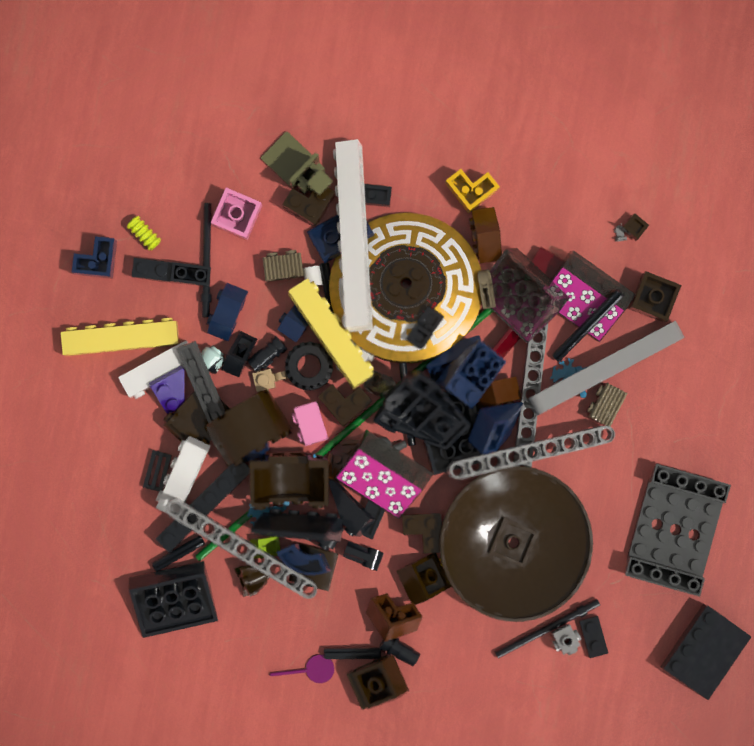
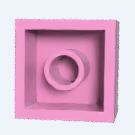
(236, 213)
(310, 424)

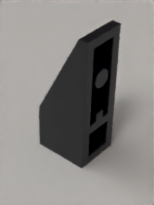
(354, 515)

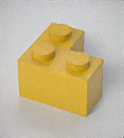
(470, 193)

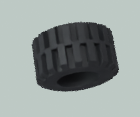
(296, 354)

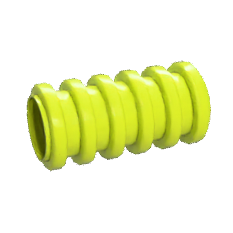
(143, 232)

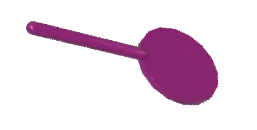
(317, 669)

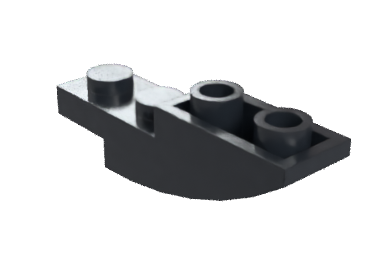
(171, 272)

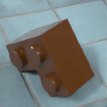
(486, 234)
(500, 392)
(393, 620)

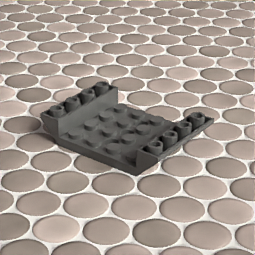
(671, 558)

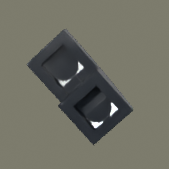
(425, 327)

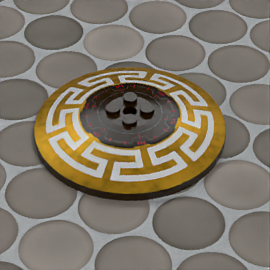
(441, 276)

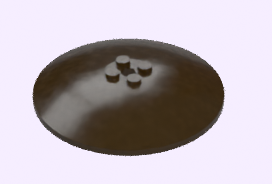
(550, 551)

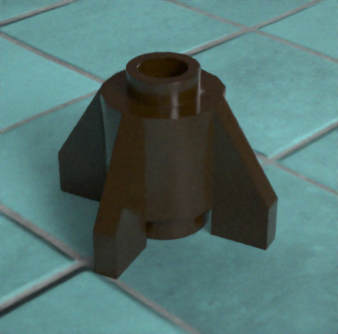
(251, 579)

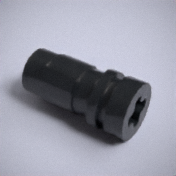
(265, 355)
(400, 651)

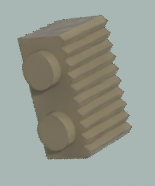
(283, 266)
(607, 404)

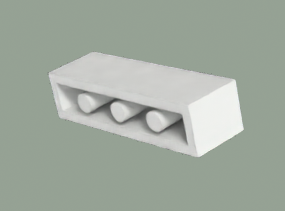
(138, 379)
(183, 474)

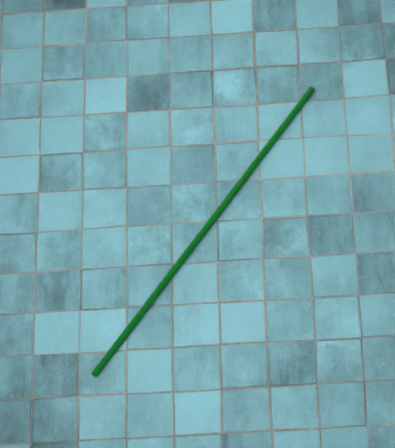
(332, 443)

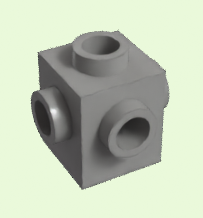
(561, 634)

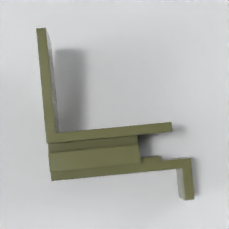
(296, 165)

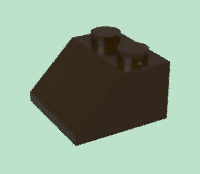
(423, 579)

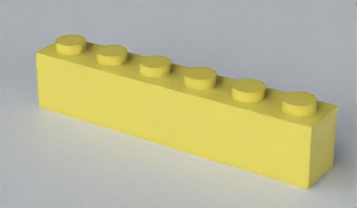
(330, 333)
(120, 337)

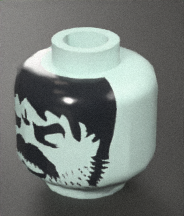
(213, 359)

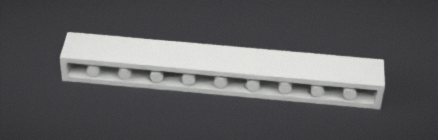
(353, 236)

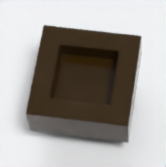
(635, 226)

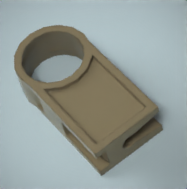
(486, 289)

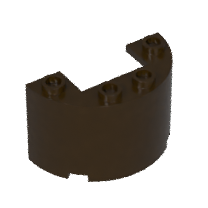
(248, 427)
(288, 478)

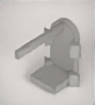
(620, 233)

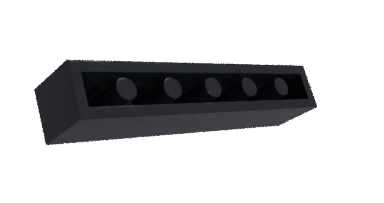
(205, 503)

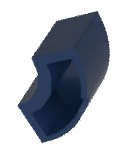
(226, 313)
(293, 324)
(303, 562)

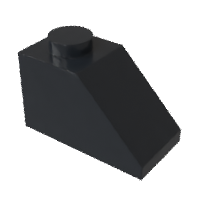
(239, 354)

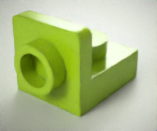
(268, 544)

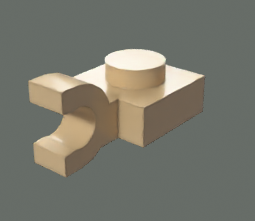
(266, 379)

